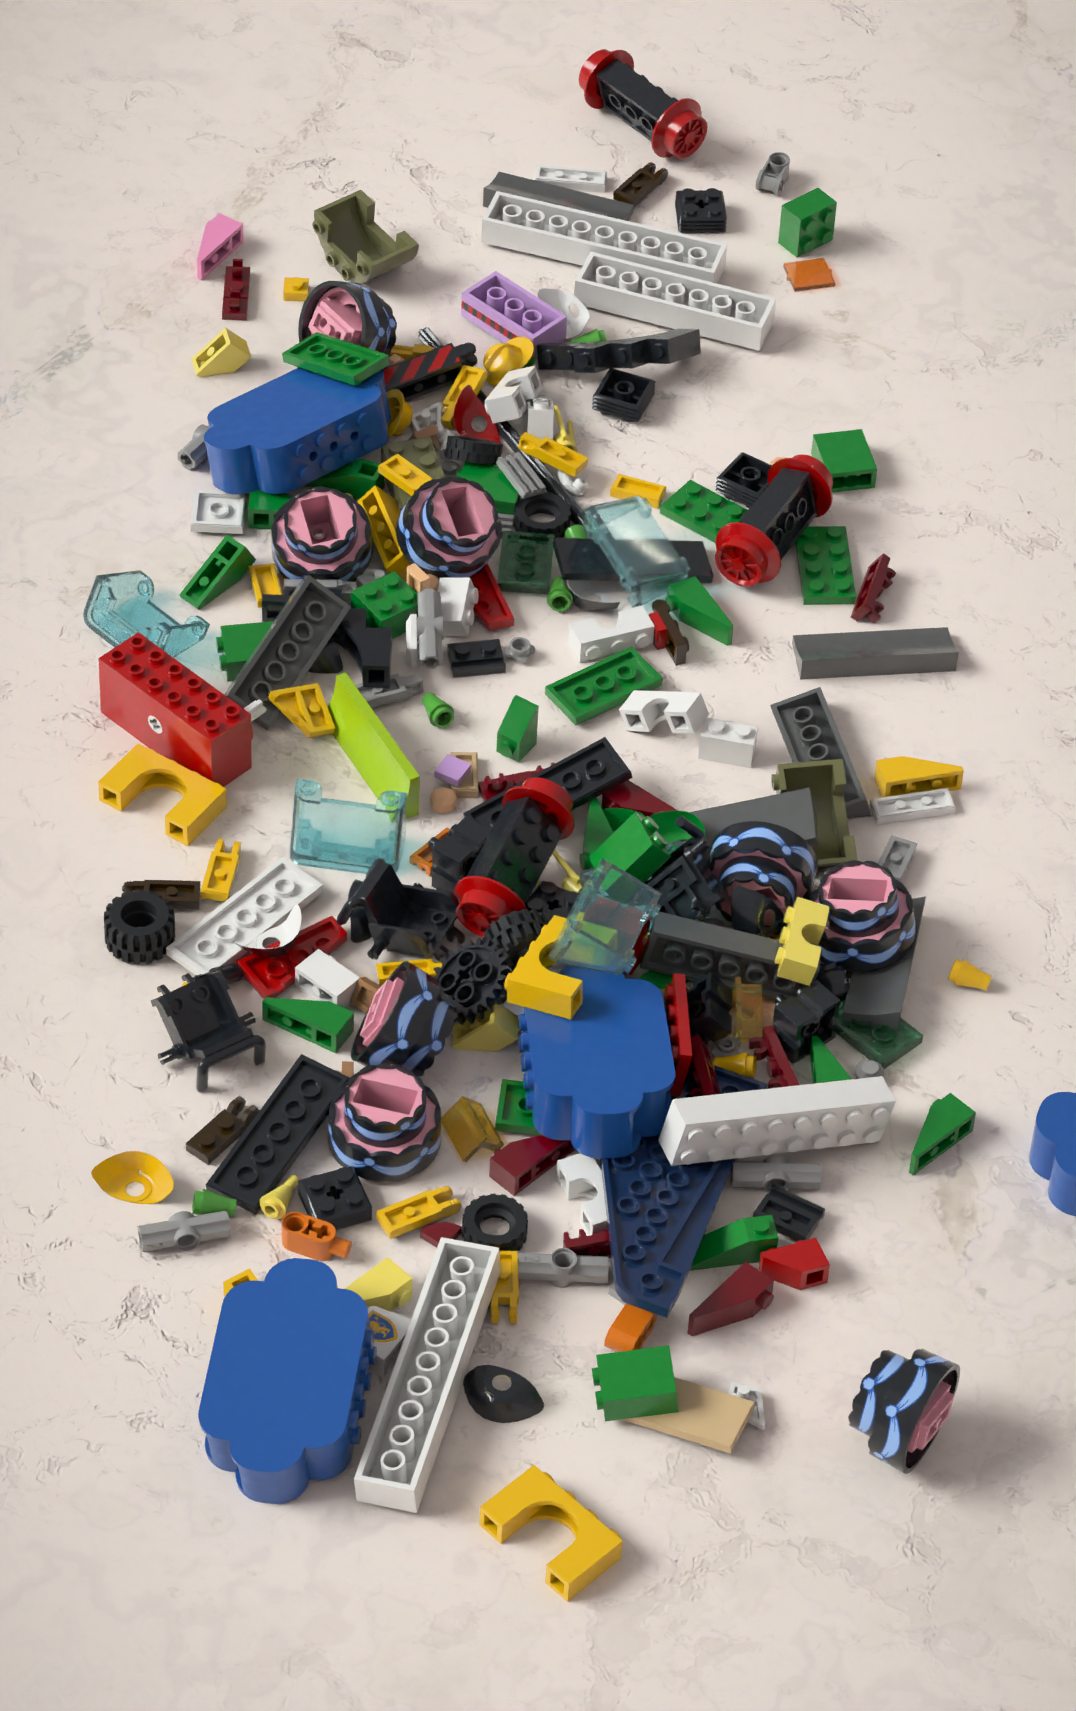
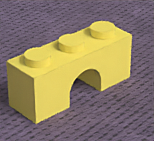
(806, 924)

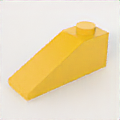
(913, 775)

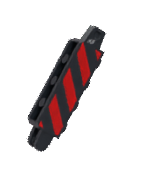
(429, 370)

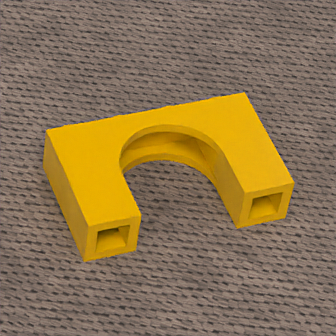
(145, 770)
(539, 988)
(538, 1497)

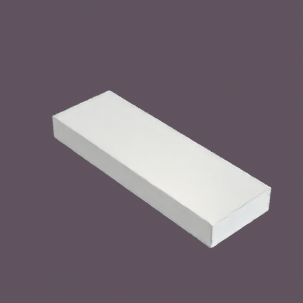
(572, 178)
(912, 806)

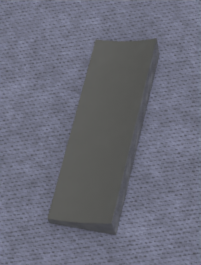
(556, 195)
(288, 647)
(874, 653)
(813, 736)
(789, 809)
(703, 948)
(880, 993)

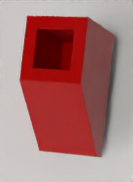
(796, 1265)

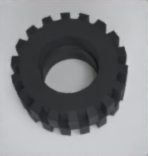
(139, 926)
(516, 932)

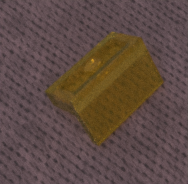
(747, 1010)
(470, 1128)

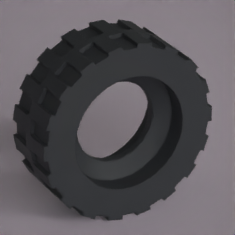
(473, 450)
(543, 503)
(495, 1207)

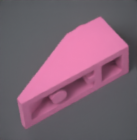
(219, 240)

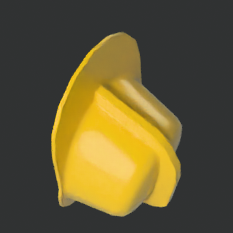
(507, 357)
(400, 413)

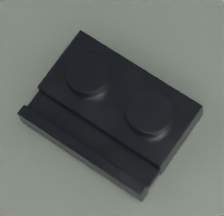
(476, 658)
(791, 1213)

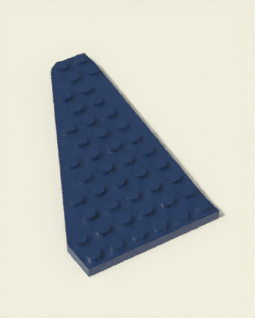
(662, 1211)

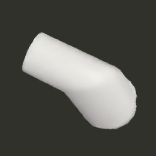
(442, 438)
(575, 487)

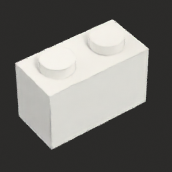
(457, 605)
(728, 742)
(325, 979)

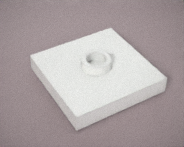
(218, 512)

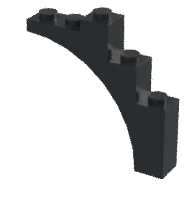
(622, 353)
(367, 646)

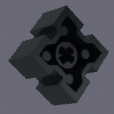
(456, 853)
(709, 1008)
(803, 1017)

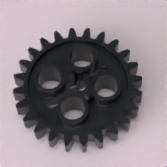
(474, 978)

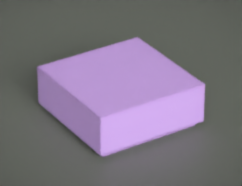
(452, 770)

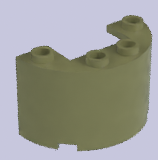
(356, 243)
(827, 787)

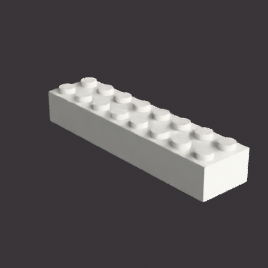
(675, 300)
(776, 1120)

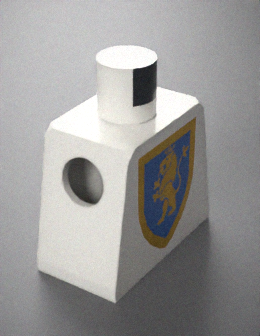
(388, 1337)

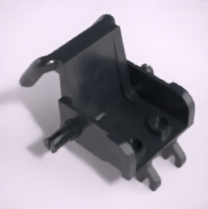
(686, 879)
(403, 915)
(205, 1024)

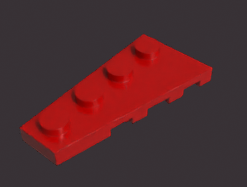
(491, 605)
(275, 974)
(679, 1030)

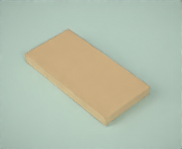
(703, 1416)

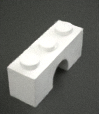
(509, 396)
(592, 641)
(681, 709)
(583, 1178)

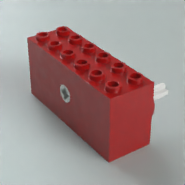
(176, 710)

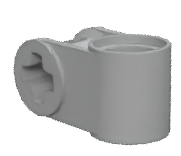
(774, 173)

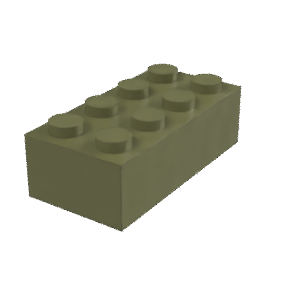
(419, 453)

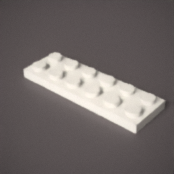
(243, 917)

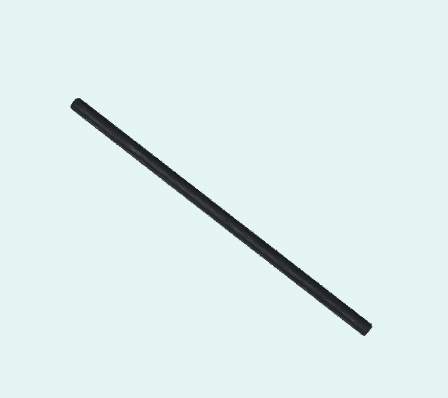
(512, 438)

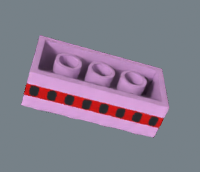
(512, 312)

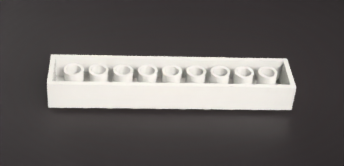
(573, 233)
(427, 1375)

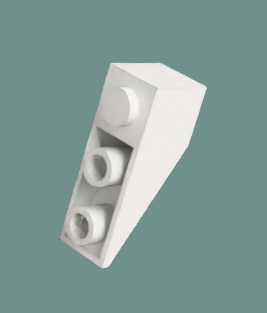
(540, 417)

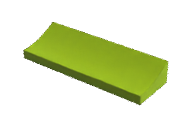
(371, 745)

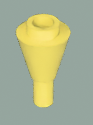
(276, 1202)

